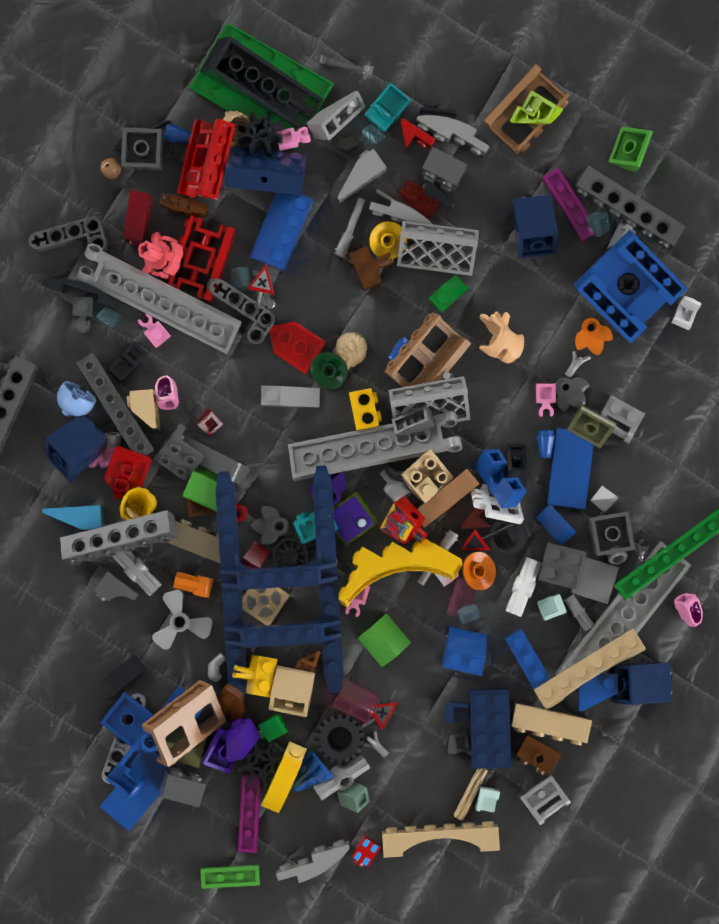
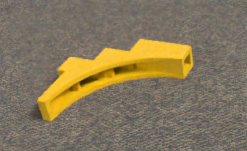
(396, 559)

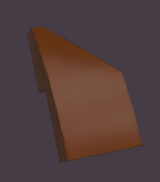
(308, 663)

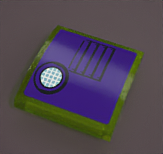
(353, 518)

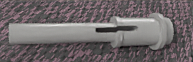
(346, 238)
(446, 544)

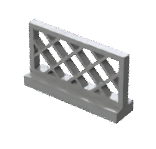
(443, 234)
(428, 393)

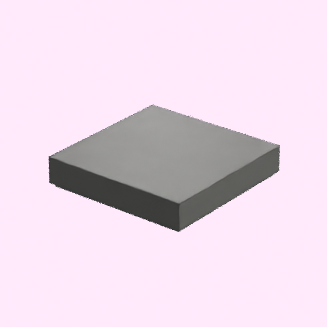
(597, 580)

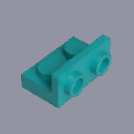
(306, 526)

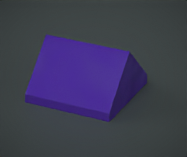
(216, 752)

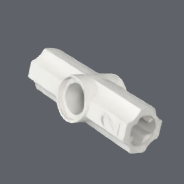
(523, 586)

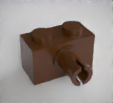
(368, 267)
(537, 754)

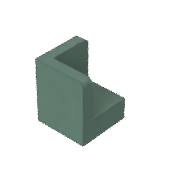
(354, 798)

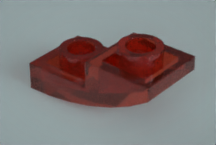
(415, 197)

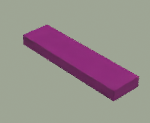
(568, 203)
(249, 815)

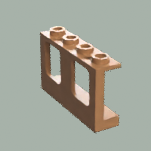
(516, 98)
(433, 363)
(182, 713)

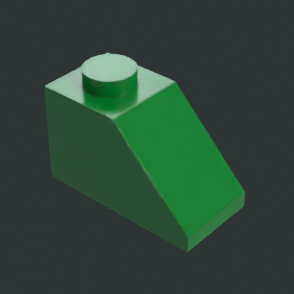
(447, 294)
(273, 727)

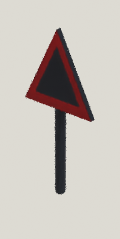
(477, 542)

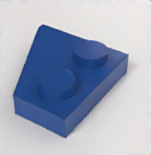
(597, 690)
(311, 772)

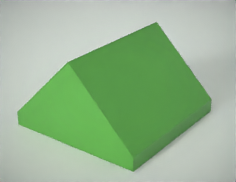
(630, 148)
(202, 487)
(384, 640)

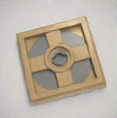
(264, 603)

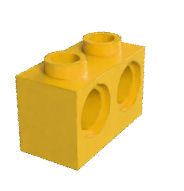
(359, 410)

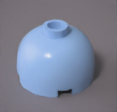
(74, 401)

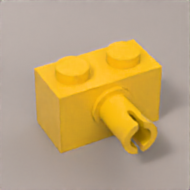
(259, 675)

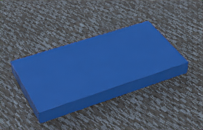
(569, 470)
(130, 811)

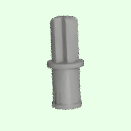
(578, 612)

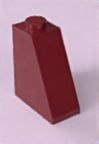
(137, 217)

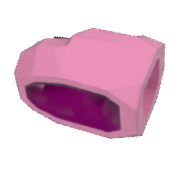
(166, 393)
(689, 609)

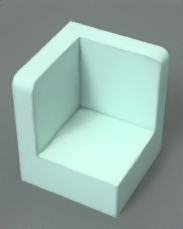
(551, 607)
(487, 799)

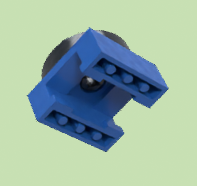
(631, 305)

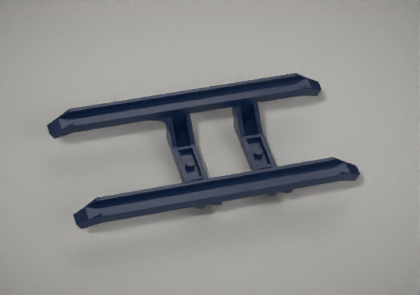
(319, 572)

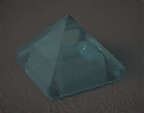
(372, 134)
(108, 317)
(468, 613)

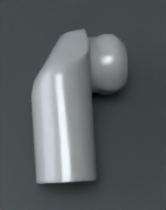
(213, 667)

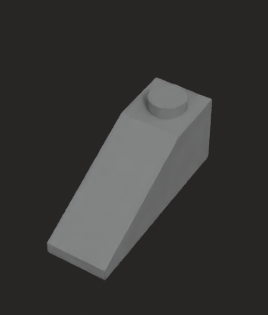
(336, 116)
(364, 172)
(290, 396)

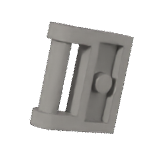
(624, 414)
(540, 795)

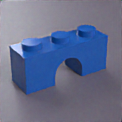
(491, 468)
(527, 658)

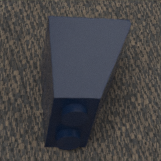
(535, 226)
(75, 446)
(642, 683)

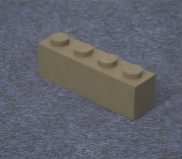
(196, 540)

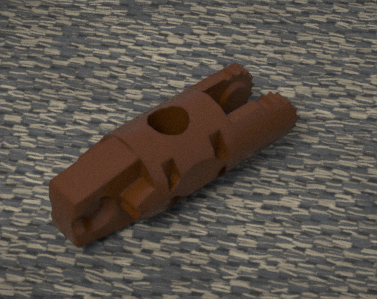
(184, 205)

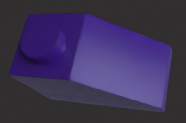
(240, 739)

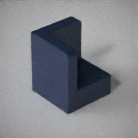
(456, 711)

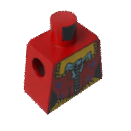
(404, 522)

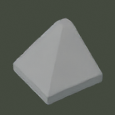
(604, 499)

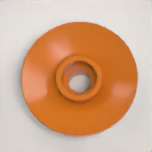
(485, 571)

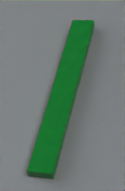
(668, 556)

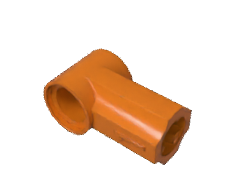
(197, 584)

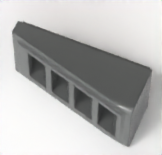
(422, 424)

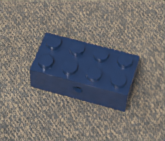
(265, 171)
(490, 728)

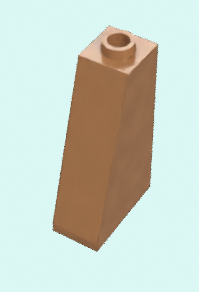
(447, 496)

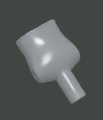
(395, 489)

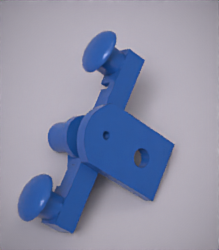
(133, 736)

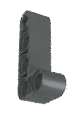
(67, 238)
(239, 305)
(218, 462)

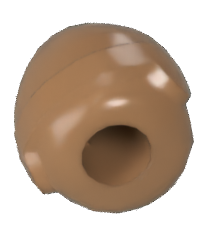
(110, 168)

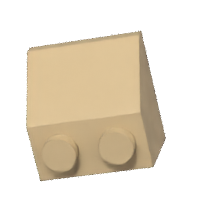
(145, 407)

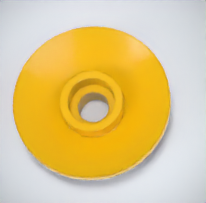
(377, 236)

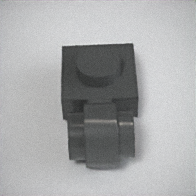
(82, 308)

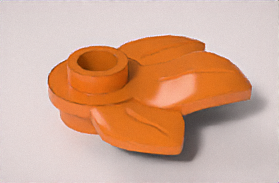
(593, 339)

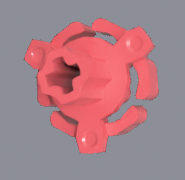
(158, 255)

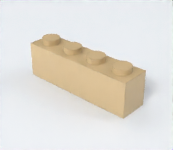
(550, 722)

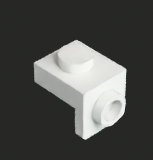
(686, 312)

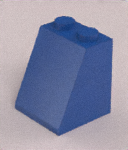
(465, 651)

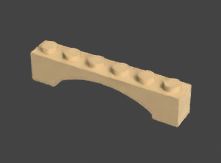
(608, 656)
(397, 841)

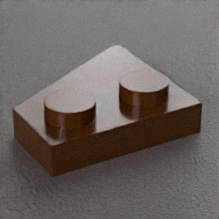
(231, 703)

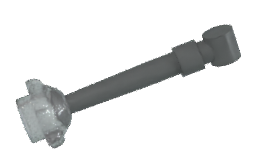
(366, 69)

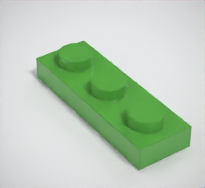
(230, 876)

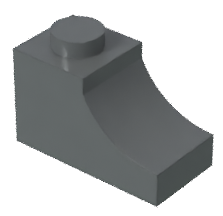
(113, 586)

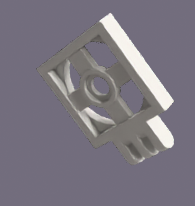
(483, 501)

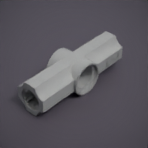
(138, 571)
(342, 777)

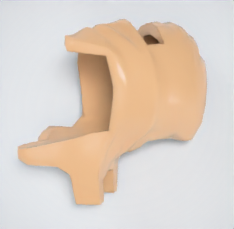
(504, 343)

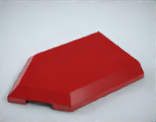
(296, 344)
(126, 471)

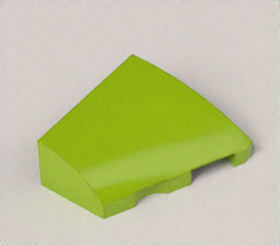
(536, 110)

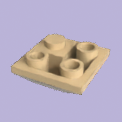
(426, 476)

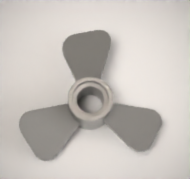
(198, 626)

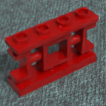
(207, 177)
(215, 263)

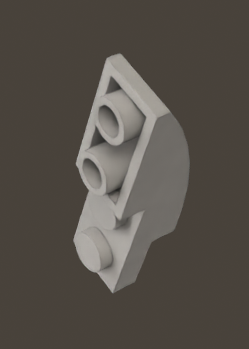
(445, 128)
(398, 212)
(322, 860)

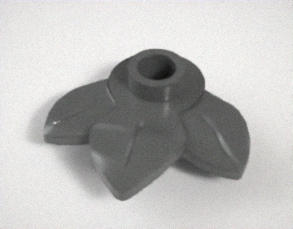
(573, 394)
(267, 525)

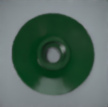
(325, 377)

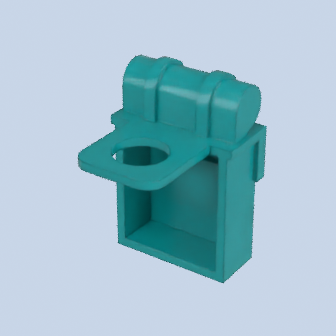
(387, 108)

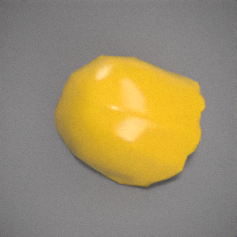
(137, 503)

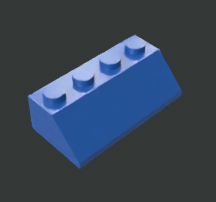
(281, 230)

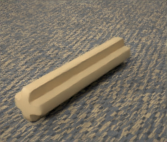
(470, 793)

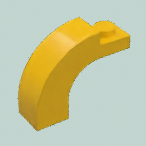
(284, 777)

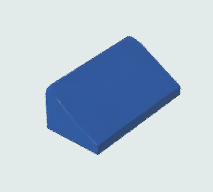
(555, 524)

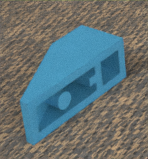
(81, 517)

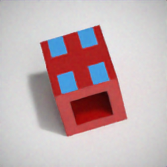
(365, 851)

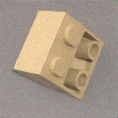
(291, 691)

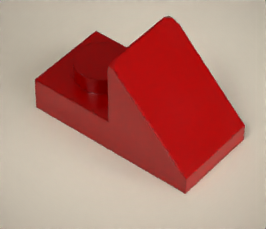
(412, 132)

